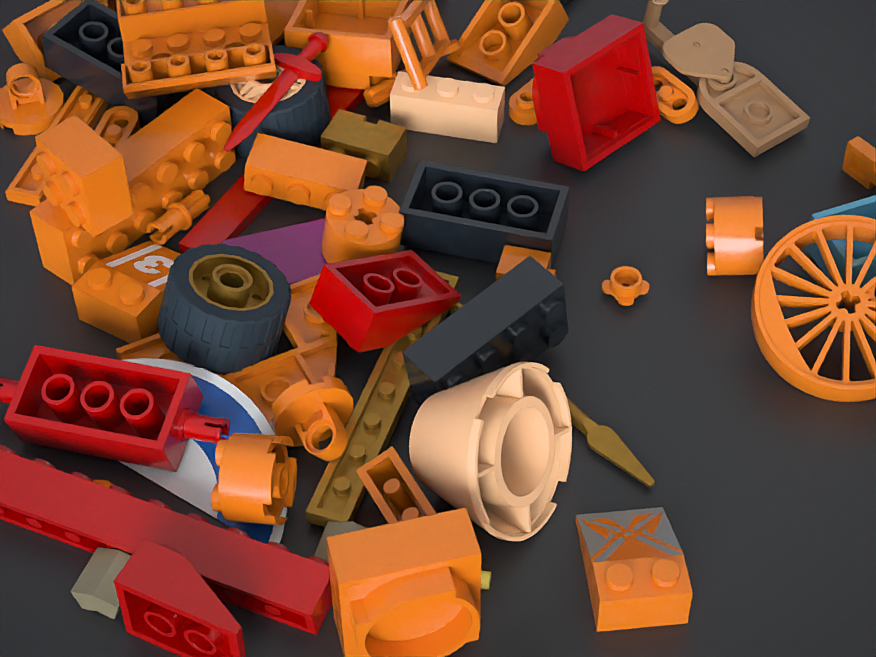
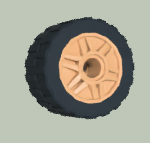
(297, 117)

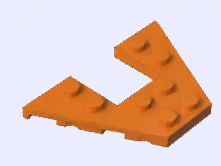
(312, 356)

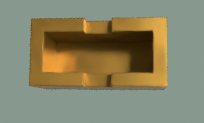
(379, 144)

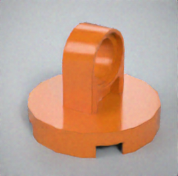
(28, 103)
(314, 414)

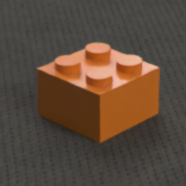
(84, 175)

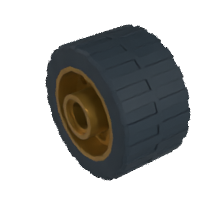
(223, 308)

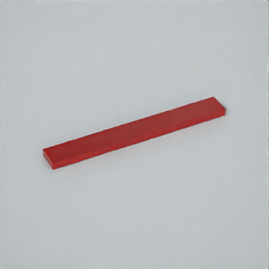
(240, 207)

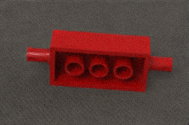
(108, 408)

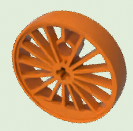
(773, 330)

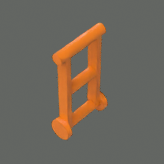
(430, 52)

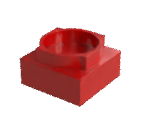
(595, 91)

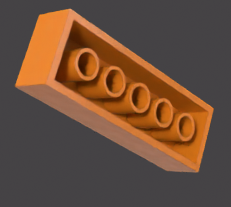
(162, 166)

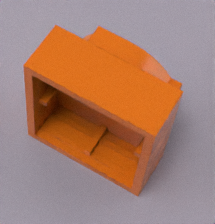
(358, 35)
(407, 587)

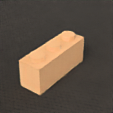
(449, 107)

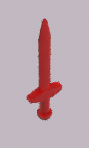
(294, 68)

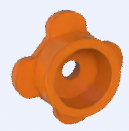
(625, 285)

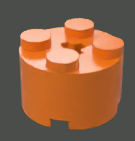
(361, 225)
(734, 235)
(254, 478)

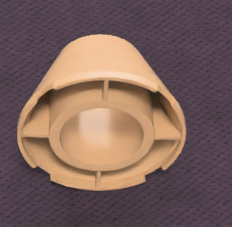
(496, 448)

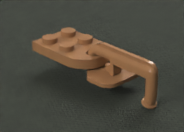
(727, 90)

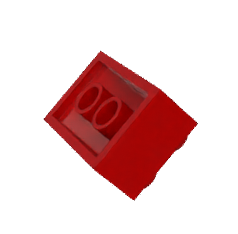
(380, 298)
(173, 605)

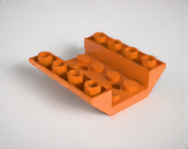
(192, 44)

